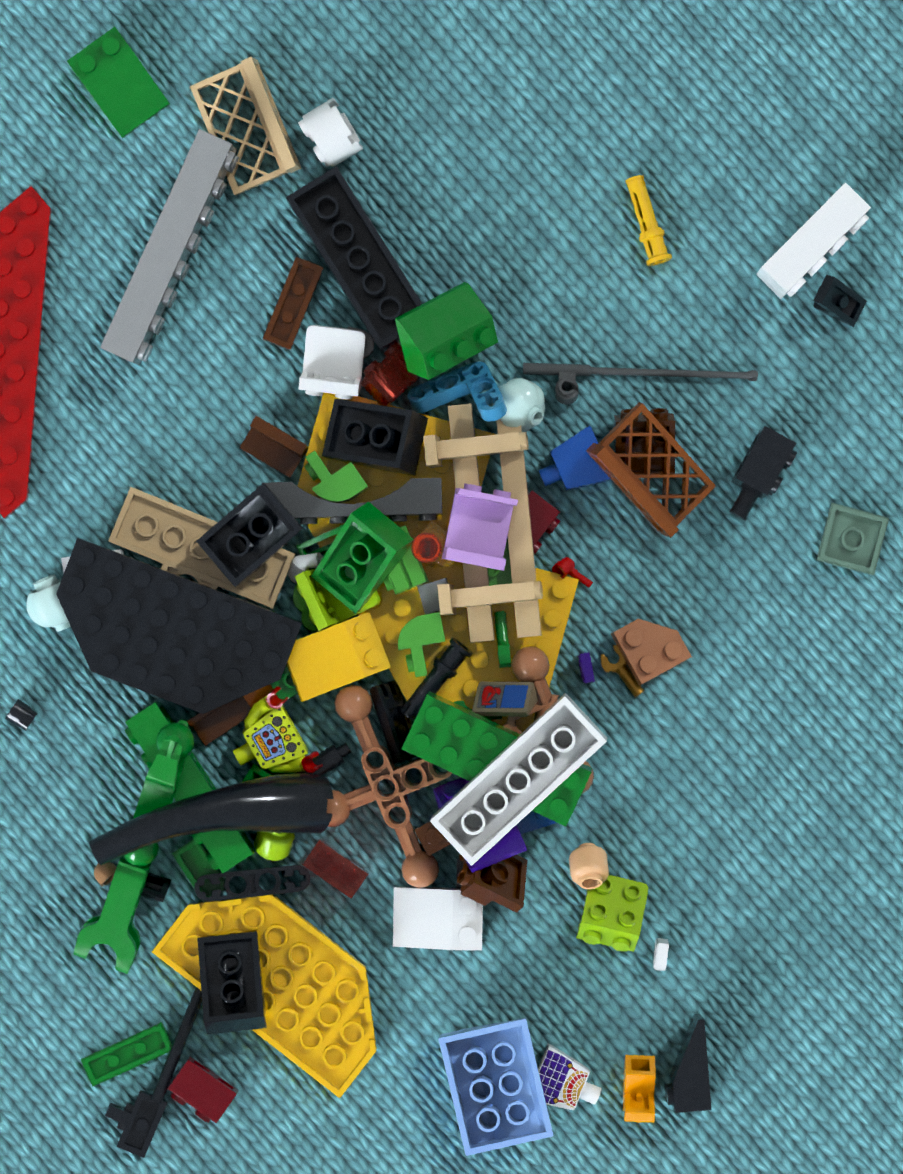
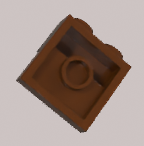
(638, 442)
(499, 882)

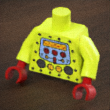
(274, 739)

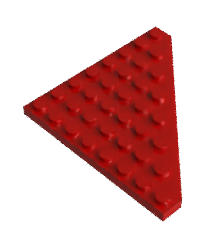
(22, 294)

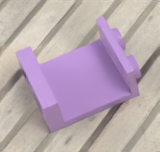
(479, 527)

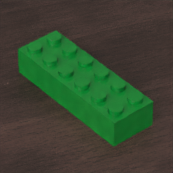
(469, 742)
(225, 847)

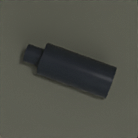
(330, 758)

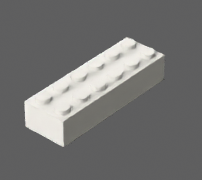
(518, 779)

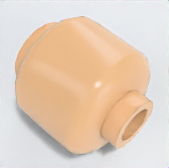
(589, 866)

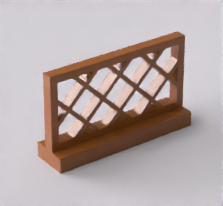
(639, 492)

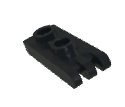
(394, 724)

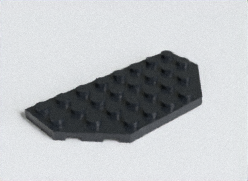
(170, 631)

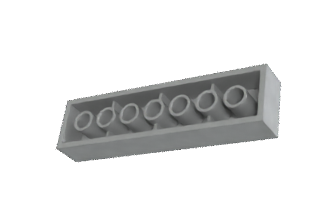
(170, 247)

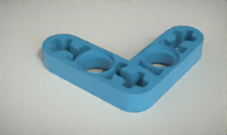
(466, 380)

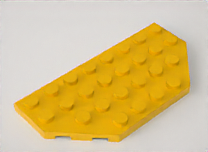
(311, 985)

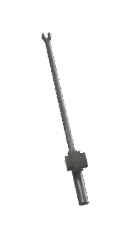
(568, 372)

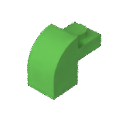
(338, 487)
(417, 633)

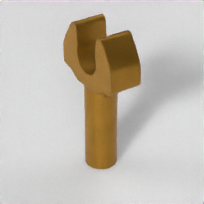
(623, 671)

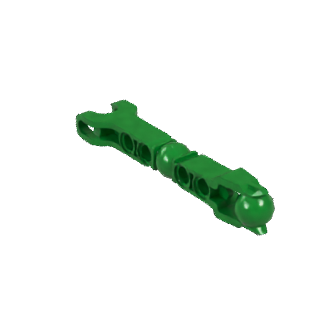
(115, 922)

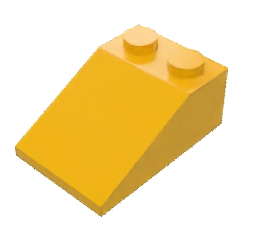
(336, 657)

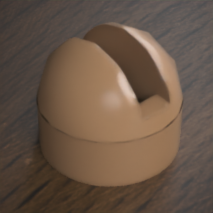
(104, 873)

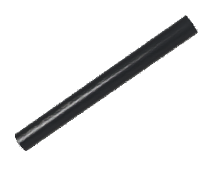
(177, 1047)

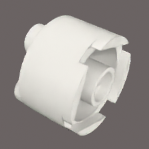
(331, 132)

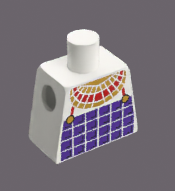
(565, 1080)

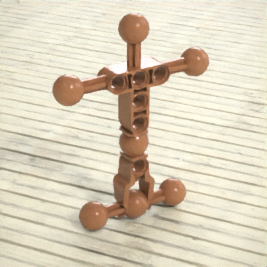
(354, 706)

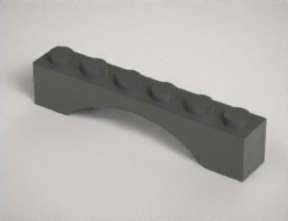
(415, 498)

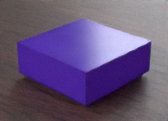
(586, 668)

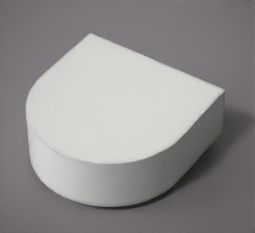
(660, 954)

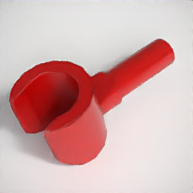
(567, 566)

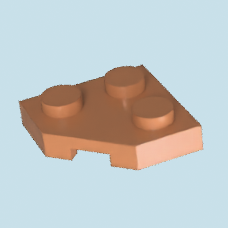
(650, 648)

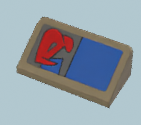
(505, 699)

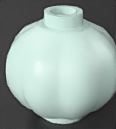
(523, 404)
(45, 606)

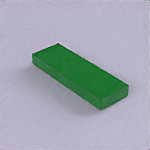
(127, 1054)

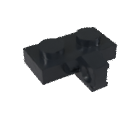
(137, 1122)

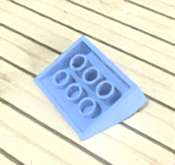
(495, 1086)

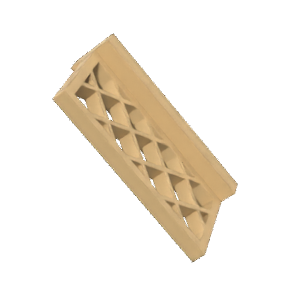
(264, 109)

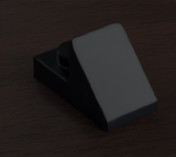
(839, 301)

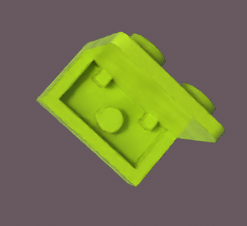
(324, 607)
(614, 914)

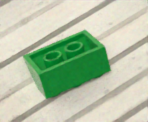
(445, 331)

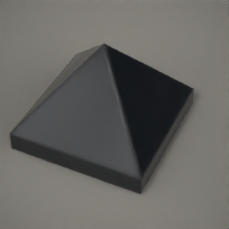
(155, 887)

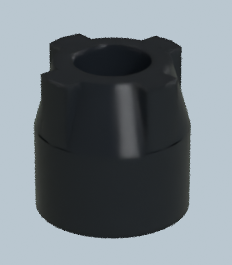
(21, 715)

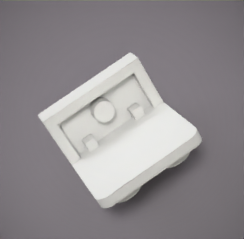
(333, 361)

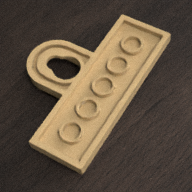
(170, 537)

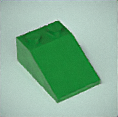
(118, 82)
(361, 556)

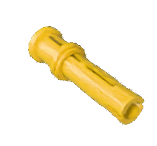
(650, 234)

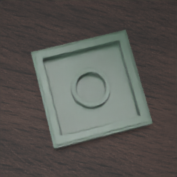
(852, 539)

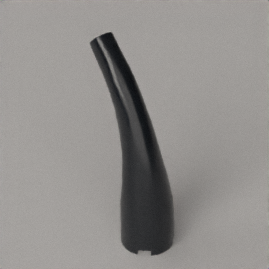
(261, 804)

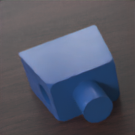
(573, 463)

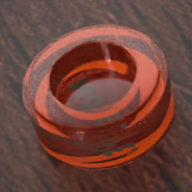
(426, 547)

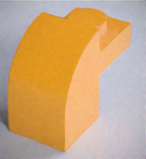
(639, 1088)

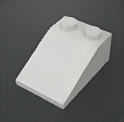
(436, 919)

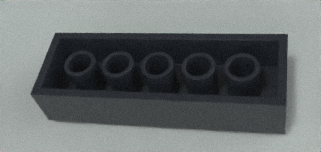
(354, 254)

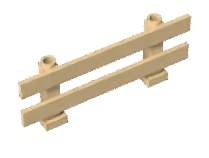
(477, 594)

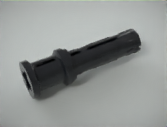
(444, 668)

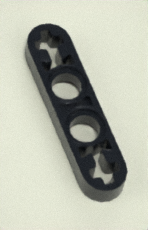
(252, 883)

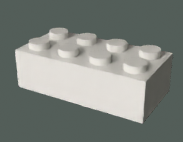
(818, 236)

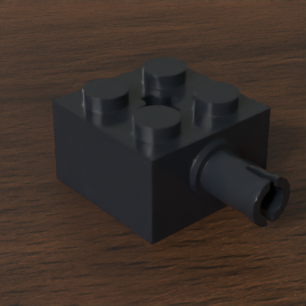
(761, 469)

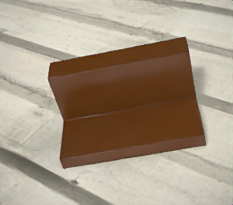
(273, 446)
(219, 720)

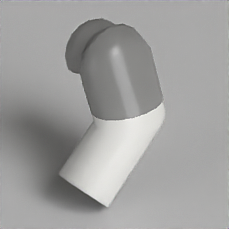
(303, 563)

